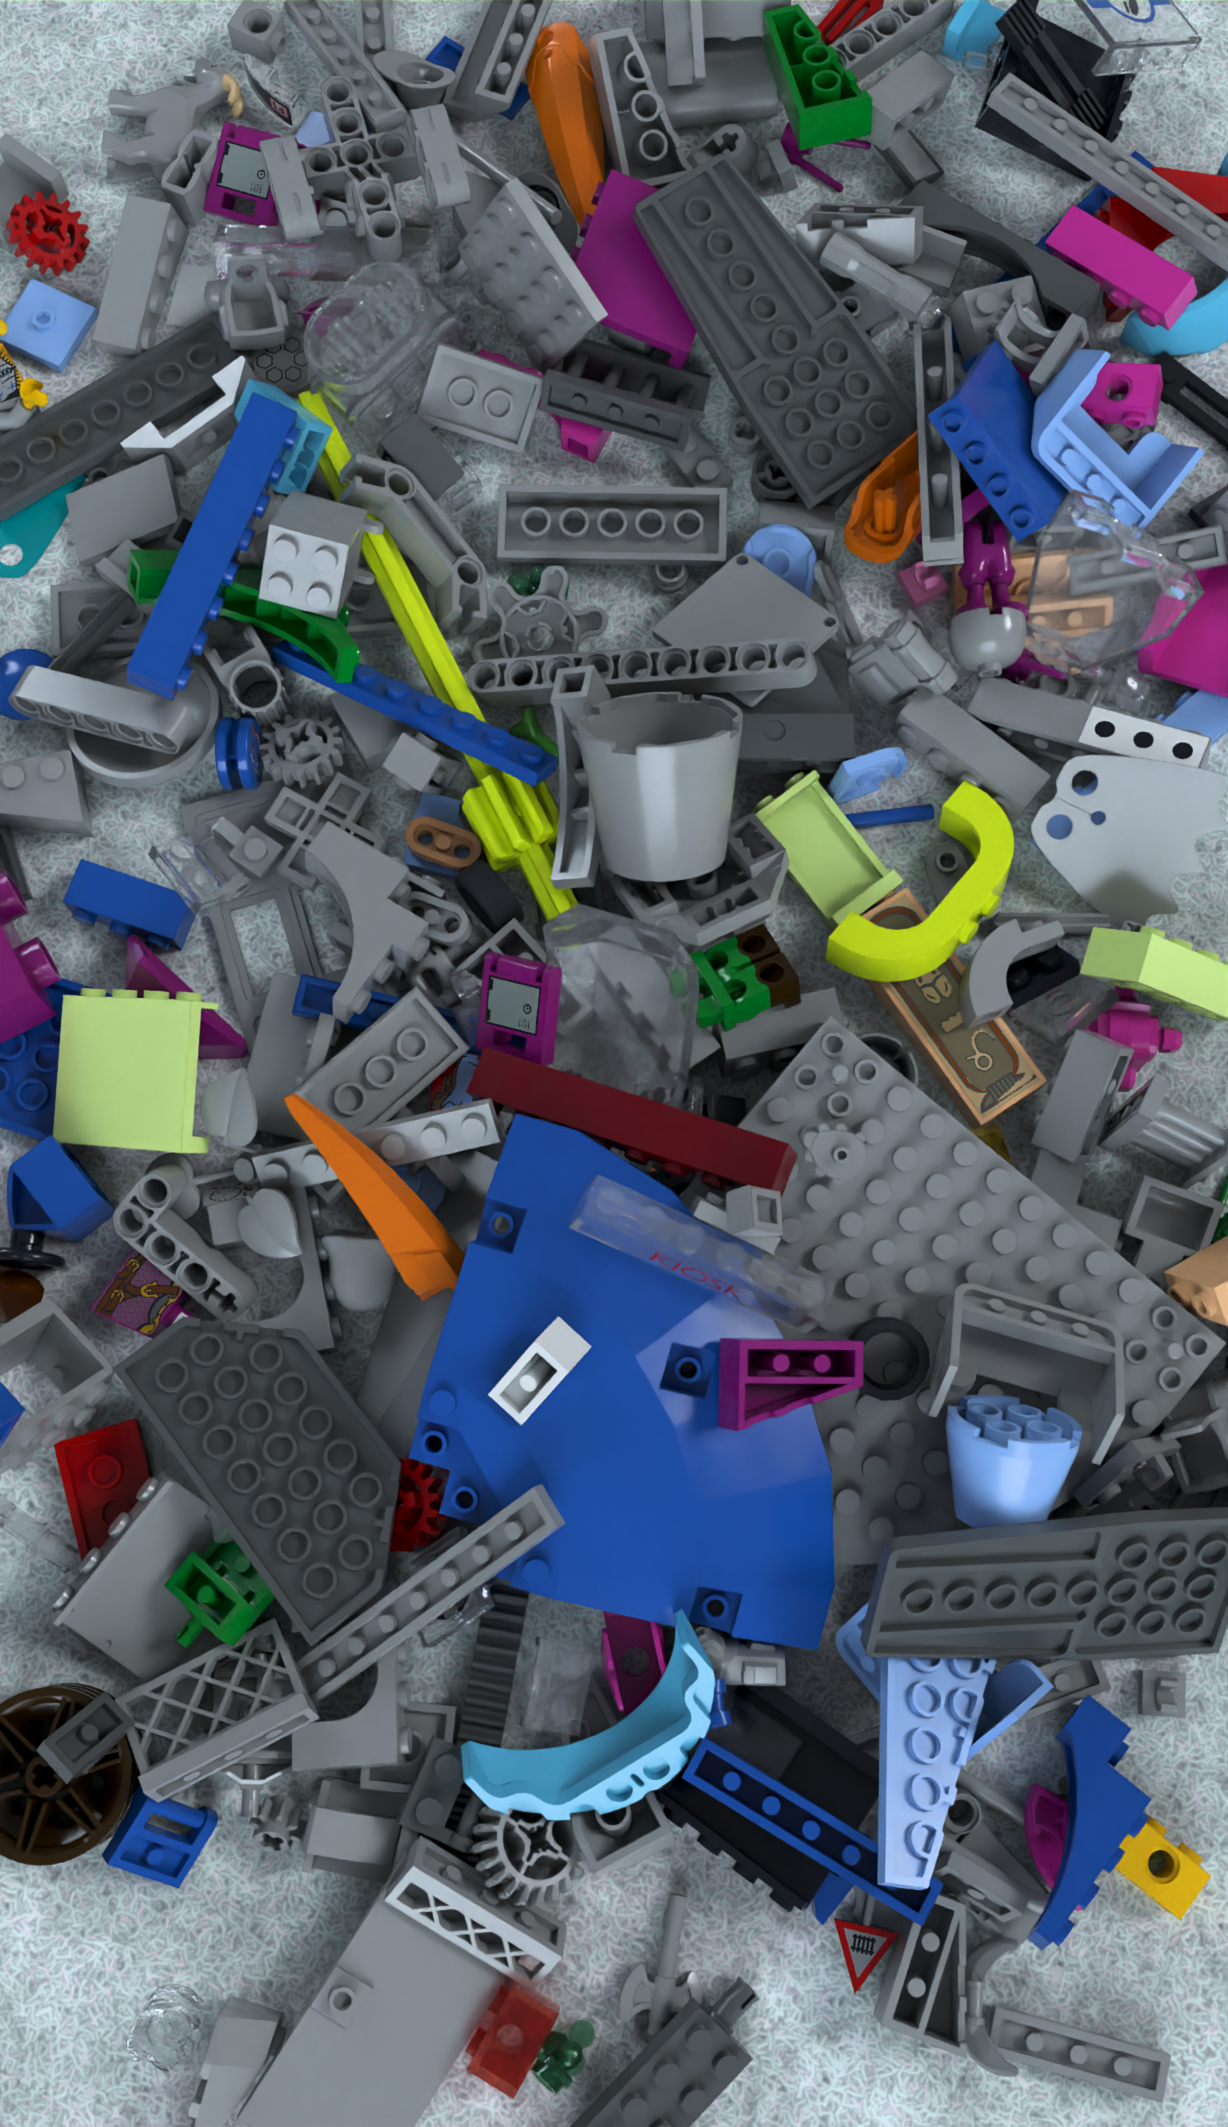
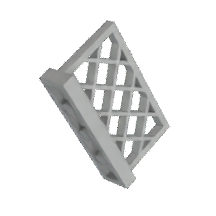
(225, 1745)

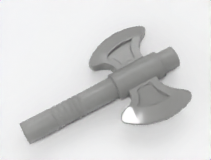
(662, 1994)

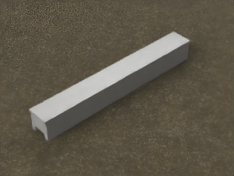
(937, 463)

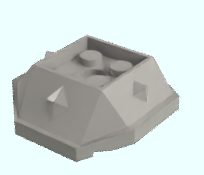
(718, 902)

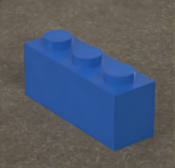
(128, 906)

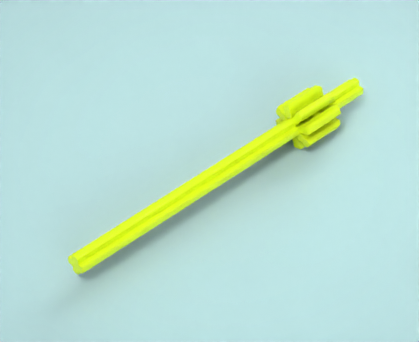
(507, 815)

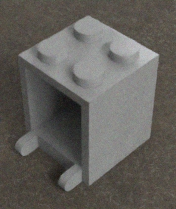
(315, 554)

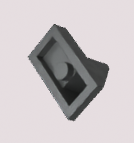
(85, 1737)

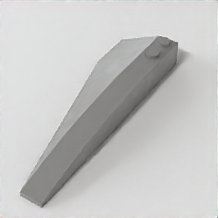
(412, 1327)

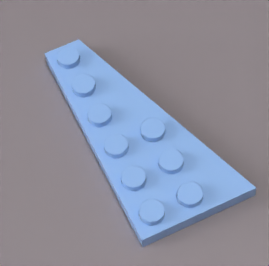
(923, 1742)

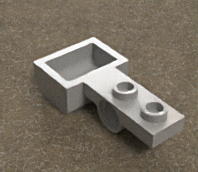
(1169, 1224)

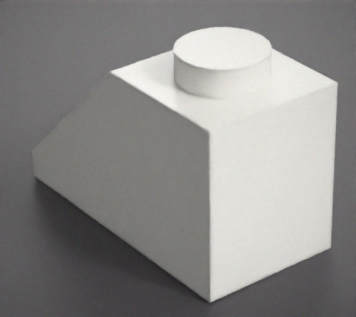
(539, 1370)

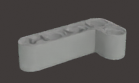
(189, 1249)

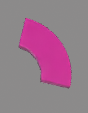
(1046, 1831)

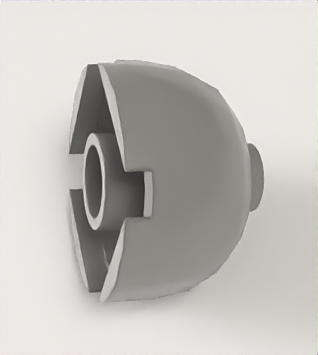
(987, 641)

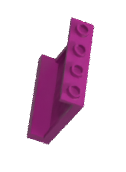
(626, 273)

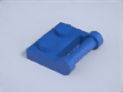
(156, 1851)

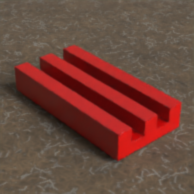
(839, 9)

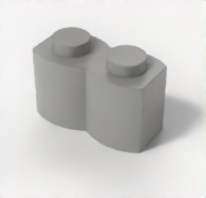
(189, 175)

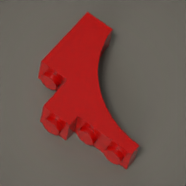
(1204, 188)

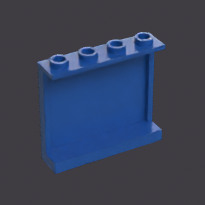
(991, 435)

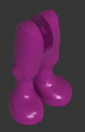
(987, 564)

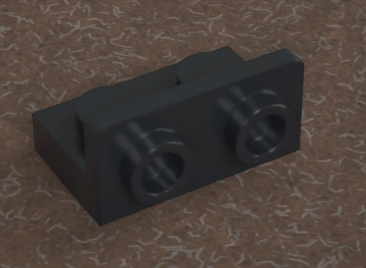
(1039, 974)

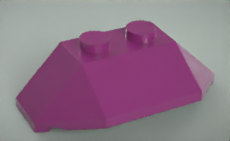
(149, 973)

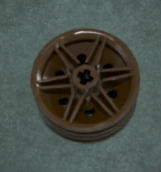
(95, 1816)

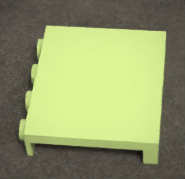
(129, 1070)

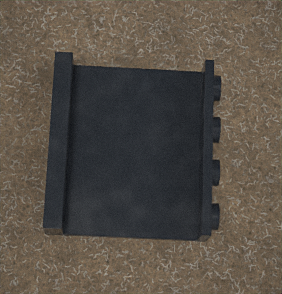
(1081, 56)
(825, 1770)

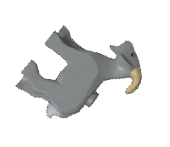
(169, 118)

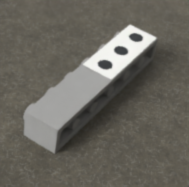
(1072, 728)

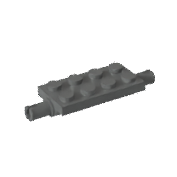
(679, 2068)

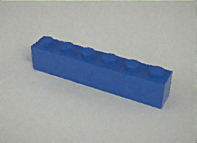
(802, 1825)

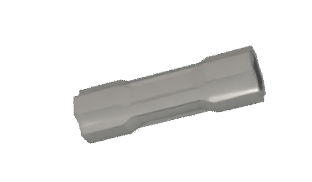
(899, 290)

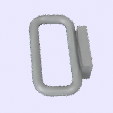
(976, 1877)

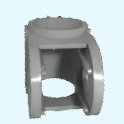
(263, 672)

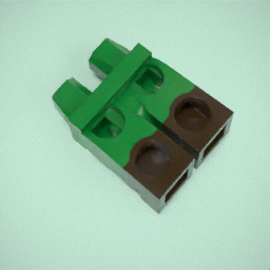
(743, 979)

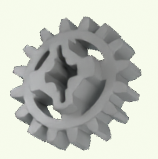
(302, 749)

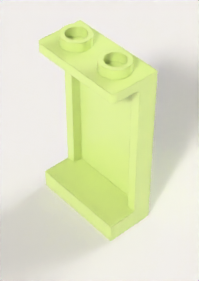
(825, 850)

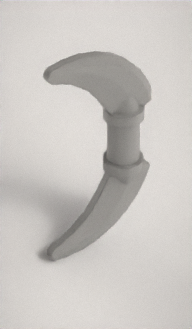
(978, 1965)

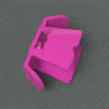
(623, 1634)

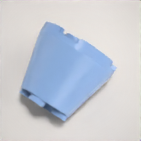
(1007, 1459)

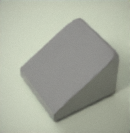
(754, 1212)

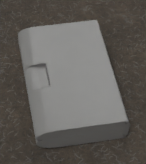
(992, 1849)

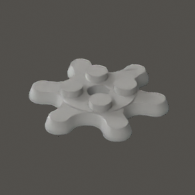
(526, 614)

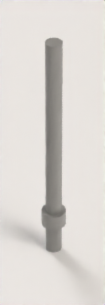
(501, 177)

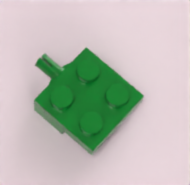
(219, 1593)

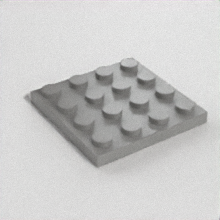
(530, 277)

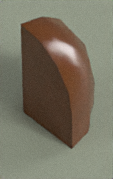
(17, 1293)

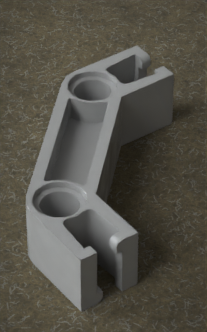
(423, 534)

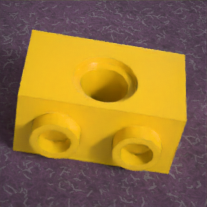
(1179, 1879)

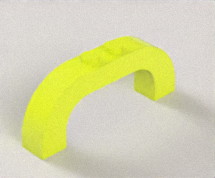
(912, 952)

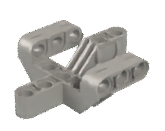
(364, 170)

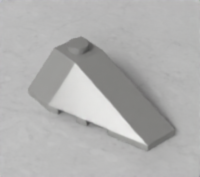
(623, 1835)
(234, 2058)

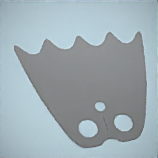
(1148, 832)

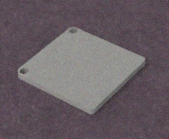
(746, 606)

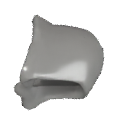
(359, 1269)

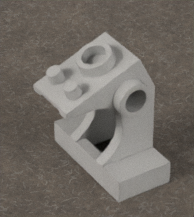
(1020, 325)

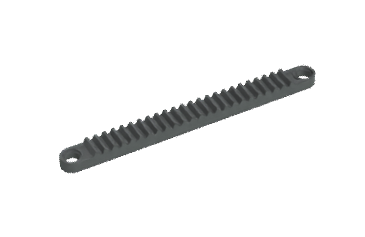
(489, 1687)

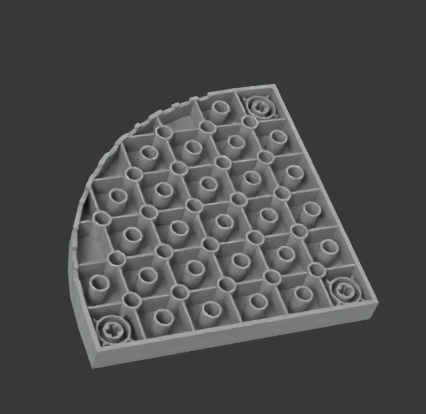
(899, 1242)

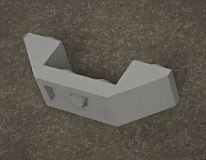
(202, 433)

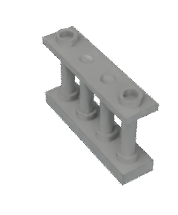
(1168, 1133)

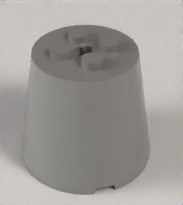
(662, 781)

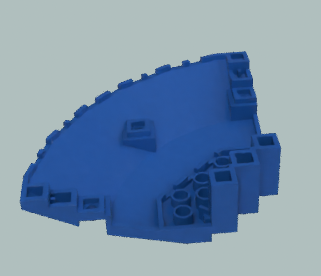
(626, 1444)

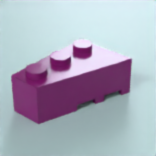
(781, 1374)

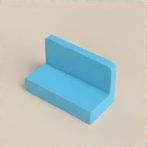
(972, 29)

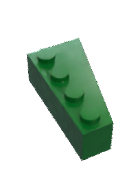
(813, 85)

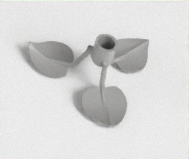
(231, 1112)

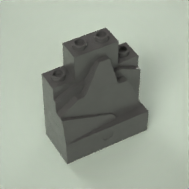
(801, 725)

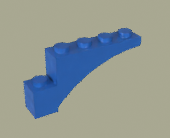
(1100, 1815)

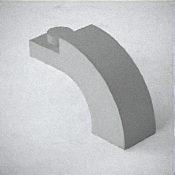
(983, 982)

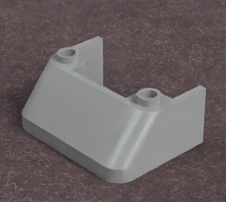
(1036, 1350)

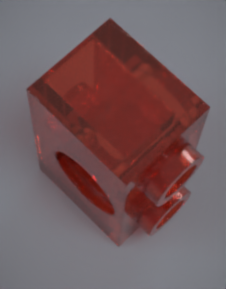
(504, 2064)

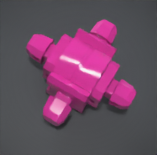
(1134, 1027)

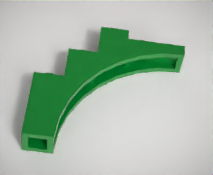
(315, 634)

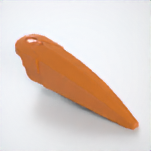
(568, 113)
(887, 507)
(405, 1225)

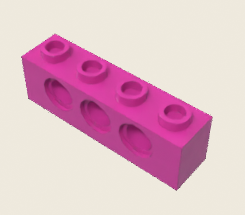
(1138, 381)

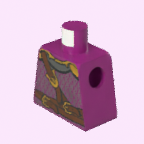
(142, 1297)

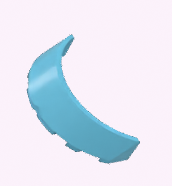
(1197, 330)
(614, 1764)

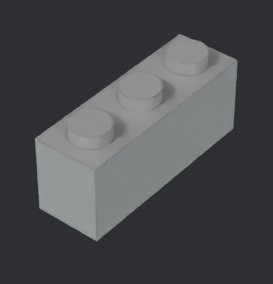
(906, 97)
(1081, 1095)

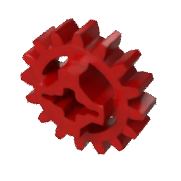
(47, 237)
(419, 1508)

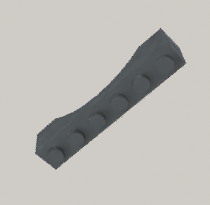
(1058, 285)

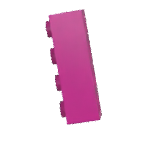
(1123, 268)

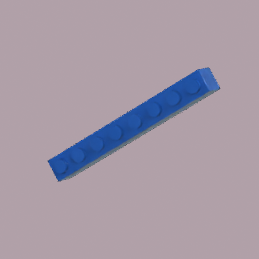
(212, 548)

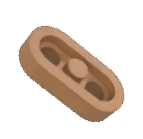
(445, 843)

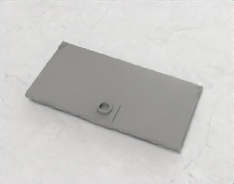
(378, 2026)

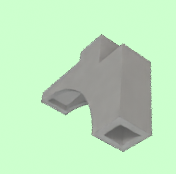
(371, 896)

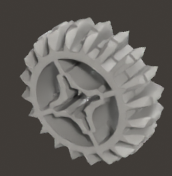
(508, 1872)

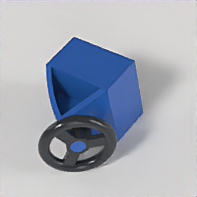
(51, 1199)

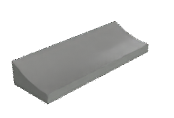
(612, 525)

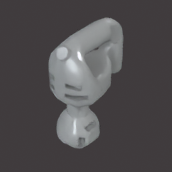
(440, 965)

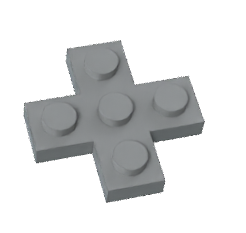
(304, 819)

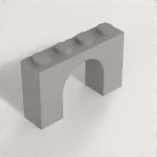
(312, 1308)
(375, 1733)

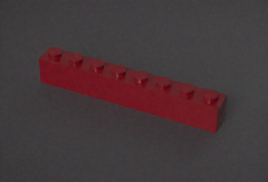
(634, 1124)

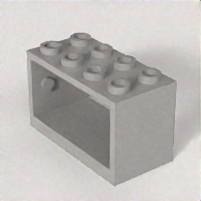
(68, 1361)

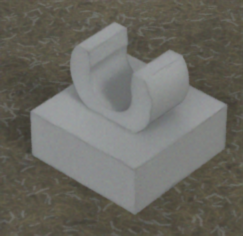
(776, 168)
(1162, 1693)

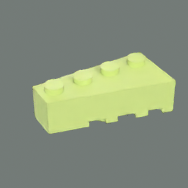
(1160, 969)

